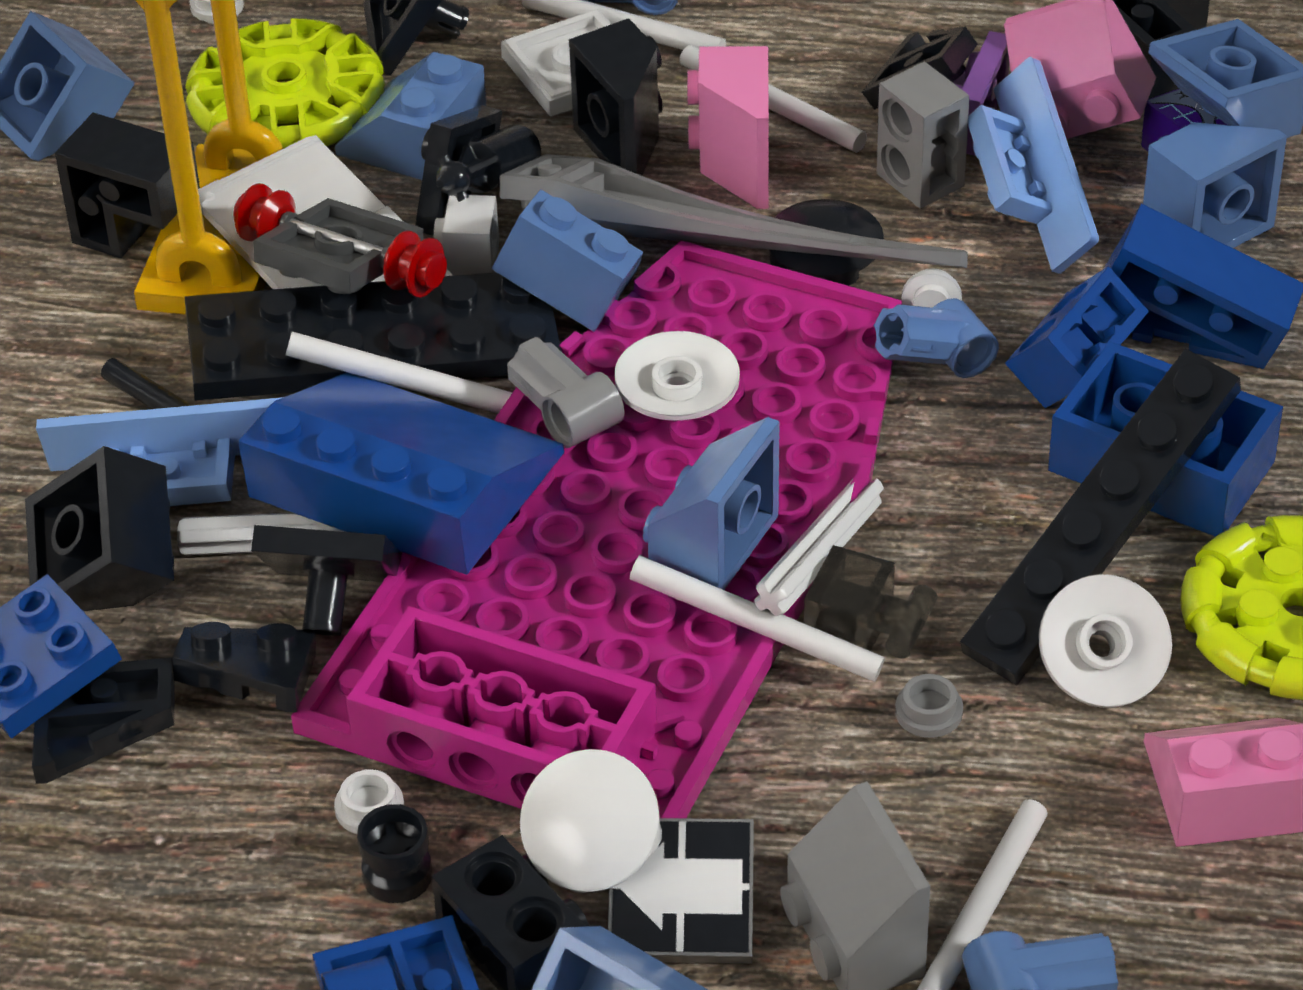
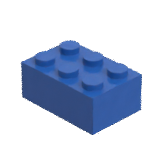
(1215, 478)

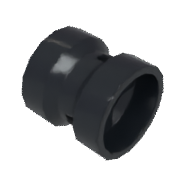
(394, 853)

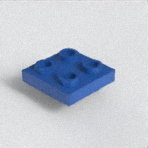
(46, 653)
(406, 959)

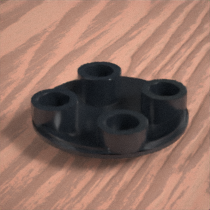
(832, 216)

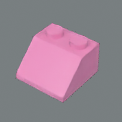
(1088, 62)
(732, 119)
(1230, 779)

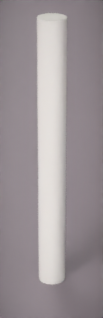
(661, 32)
(798, 111)
(396, 373)
(746, 614)
(985, 896)

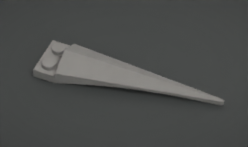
(658, 211)

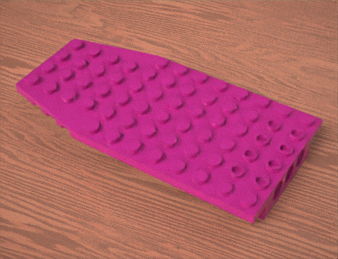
(547, 632)

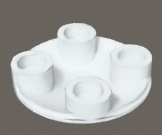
(590, 820)

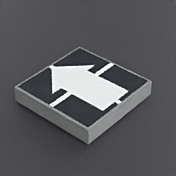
(691, 894)

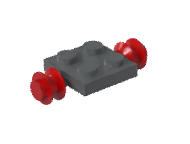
(337, 243)

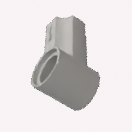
(569, 400)

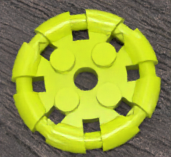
(323, 71)
(1269, 638)

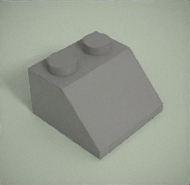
(859, 897)

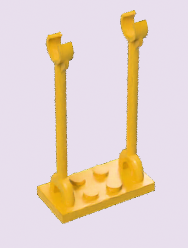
(190, 251)

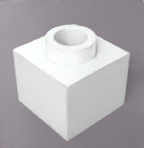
(469, 234)

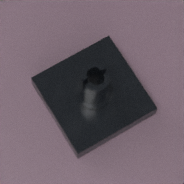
(397, 23)
(328, 561)

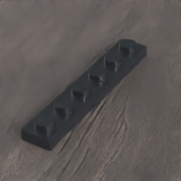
(1103, 510)

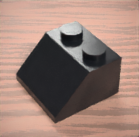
(616, 93)
(103, 531)

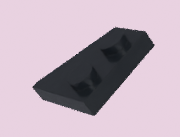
(446, 138)
(233, 659)
(104, 717)

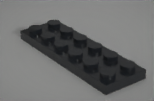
(458, 329)

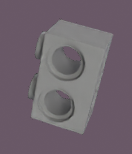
(922, 134)

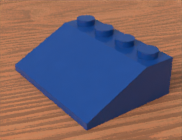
(395, 467)

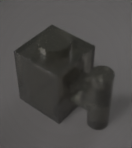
(857, 602)

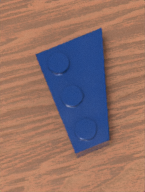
(1203, 291)

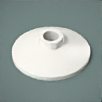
(677, 375)
(1129, 622)

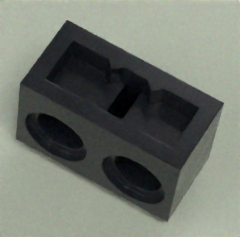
(503, 912)

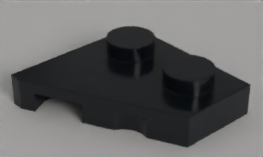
(944, 53)

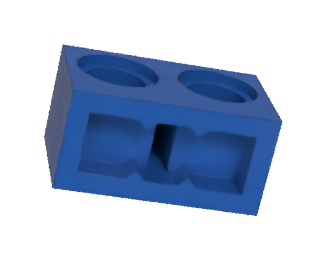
(1074, 336)

